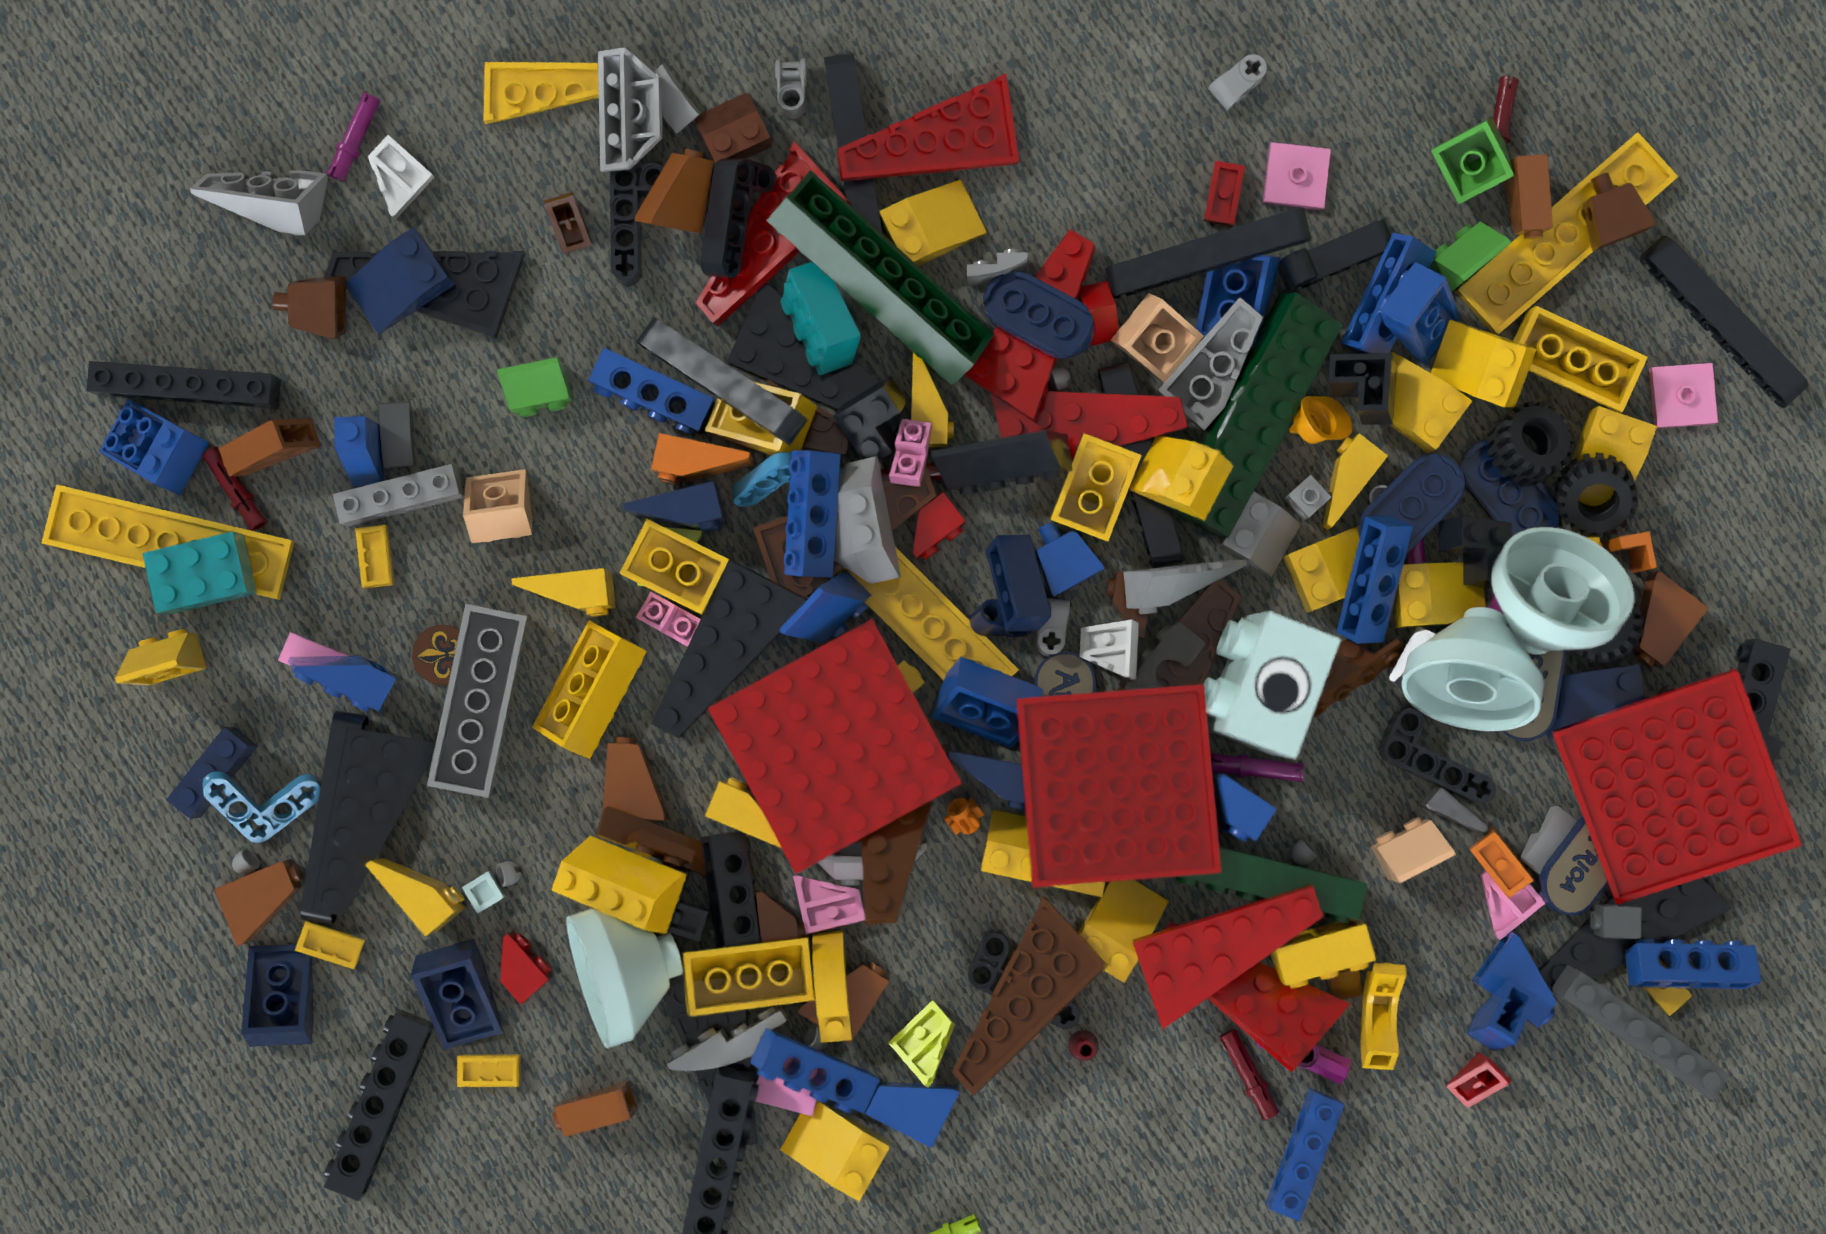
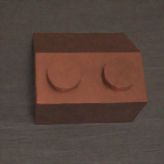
(733, 129)

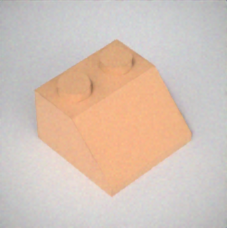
(1157, 337)
(497, 506)
(1411, 850)

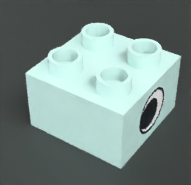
(1268, 682)

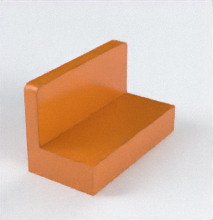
(1638, 547)
(1501, 863)

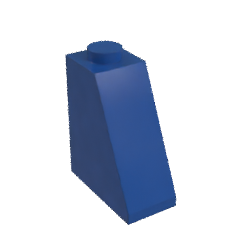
(359, 449)
(1513, 961)
(1502, 1016)
(913, 1108)

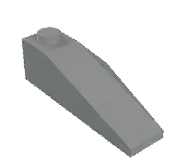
(278, 203)
(1214, 365)
(1165, 585)

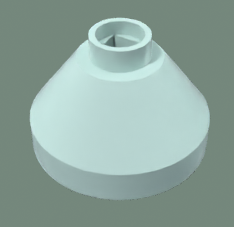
(1560, 590)
(1474, 675)
(620, 972)

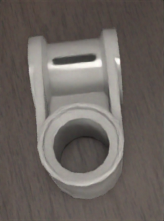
(791, 82)
(1235, 83)
(1055, 626)

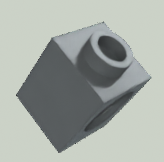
(1616, 921)

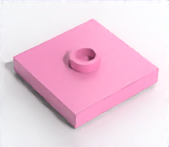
(1296, 176)
(1683, 395)
(783, 1097)

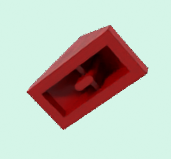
(1103, 310)
(1478, 1080)

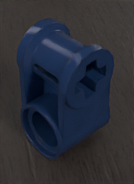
(994, 627)

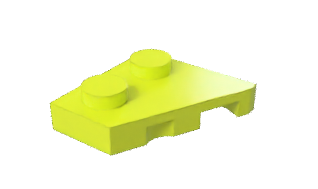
(924, 1042)

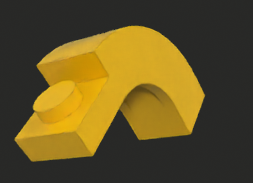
(831, 986)
(1379, 1016)

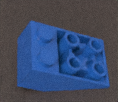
(154, 447)
(352, 676)

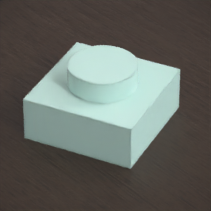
(483, 892)

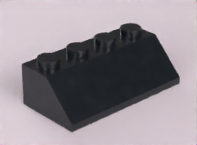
(1004, 461)

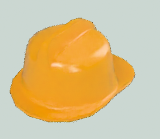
(1321, 420)

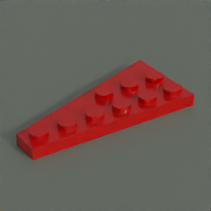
(1012, 367)
(1205, 955)
(1277, 1016)

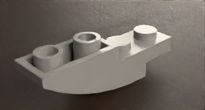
(719, 1050)

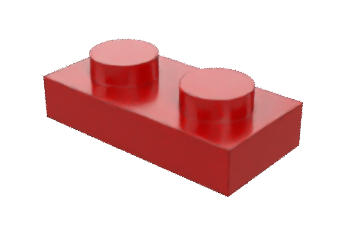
(1224, 193)

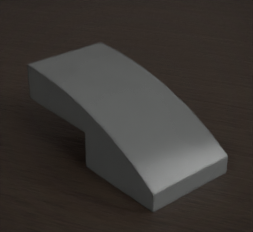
(396, 434)

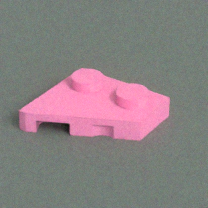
(827, 905)
(1511, 912)

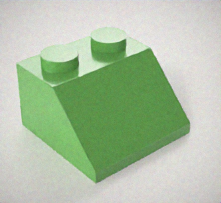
(1474, 160)
(1468, 254)
(536, 386)

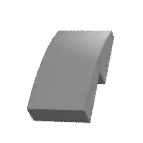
(676, 106)
(984, 272)
(1546, 841)

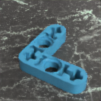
(763, 480)
(260, 814)

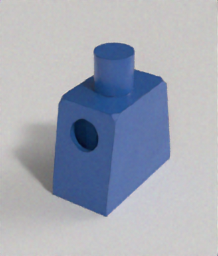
(1065, 559)

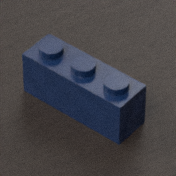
(1018, 583)
(224, 754)

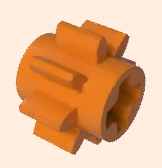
(963, 816)

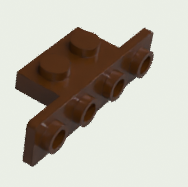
(1354, 667)
(651, 840)

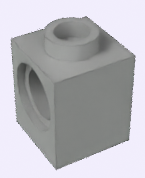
(1307, 497)

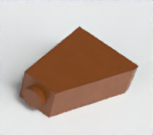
(679, 193)
(1529, 196)
(269, 445)
(1668, 619)
(631, 782)
(257, 898)
(863, 987)
(595, 1109)

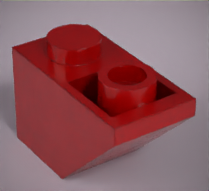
(935, 523)
(520, 969)

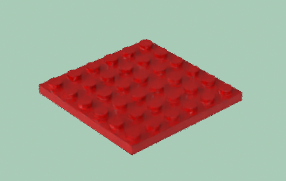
(834, 746)
(1118, 785)
(1676, 787)

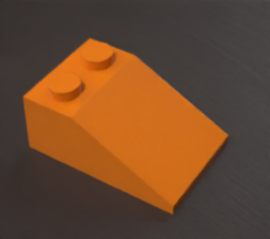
(690, 460)

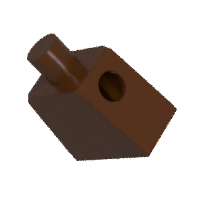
(1614, 213)
(315, 305)

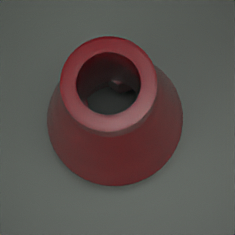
(1080, 1038)

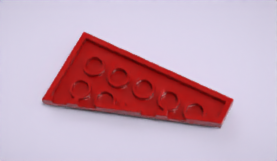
(950, 136)
(764, 247)
(1108, 417)

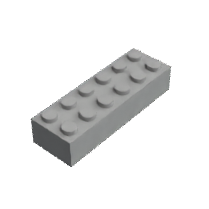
(478, 701)

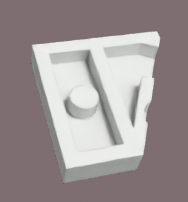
(398, 175)
(1112, 646)

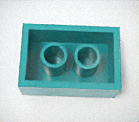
(820, 318)
(199, 573)

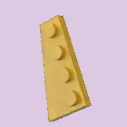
(533, 87)

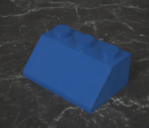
(982, 701)
(1239, 809)

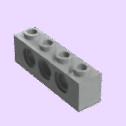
(399, 495)

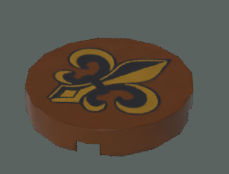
(435, 653)

